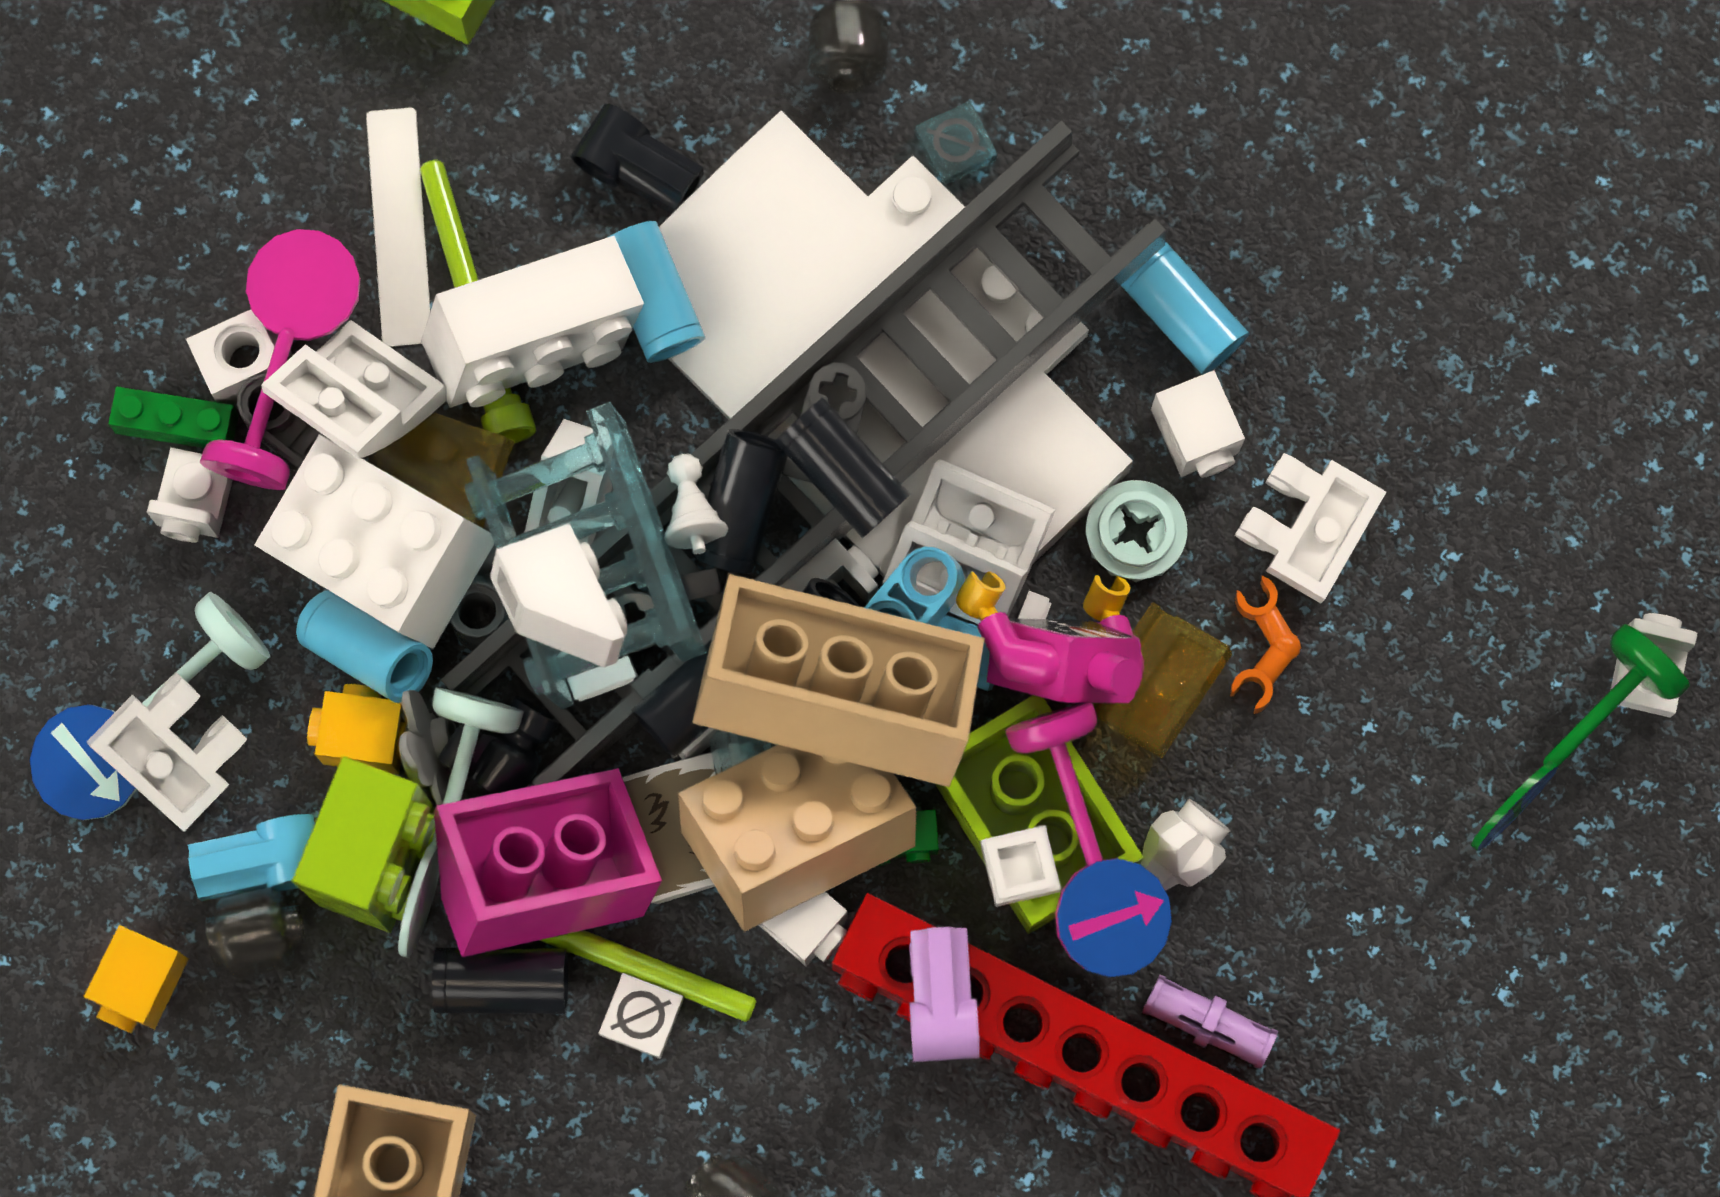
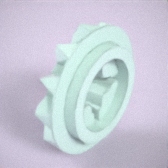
(1143, 503)

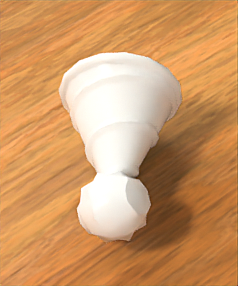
(693, 518)

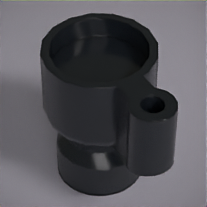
(506, 760)

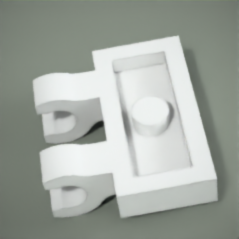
(1325, 530)
(158, 761)

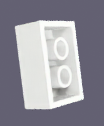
(532, 323)
(376, 542)

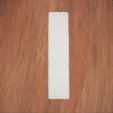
(398, 225)

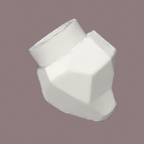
(1184, 846)

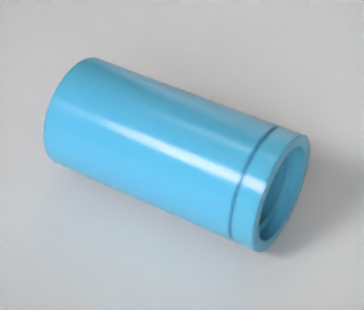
(1186, 310)
(667, 319)
(363, 646)

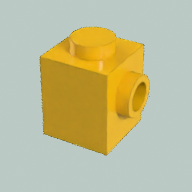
(358, 727)
(135, 980)

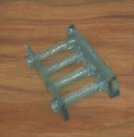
(627, 507)

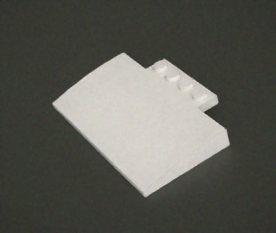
(792, 245)

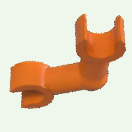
(1283, 648)

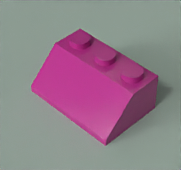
(542, 862)

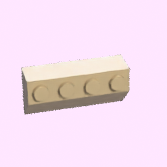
(840, 681)

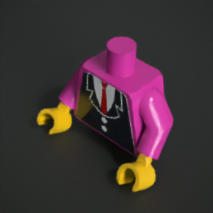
(1056, 656)

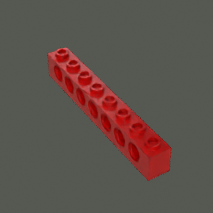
(1299, 1139)

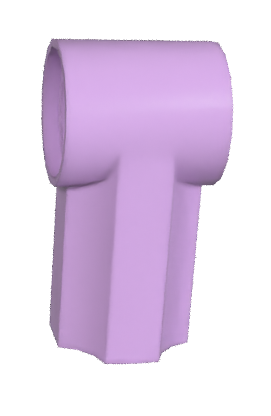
(942, 1010)

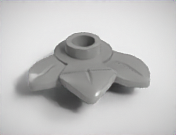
(423, 744)

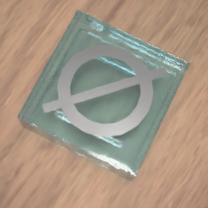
(955, 143)

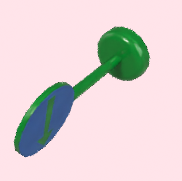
(1645, 665)

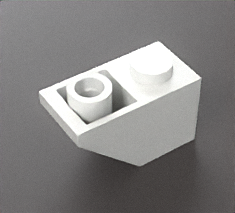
(556, 598)

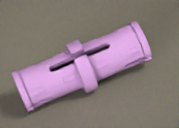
(1210, 1021)

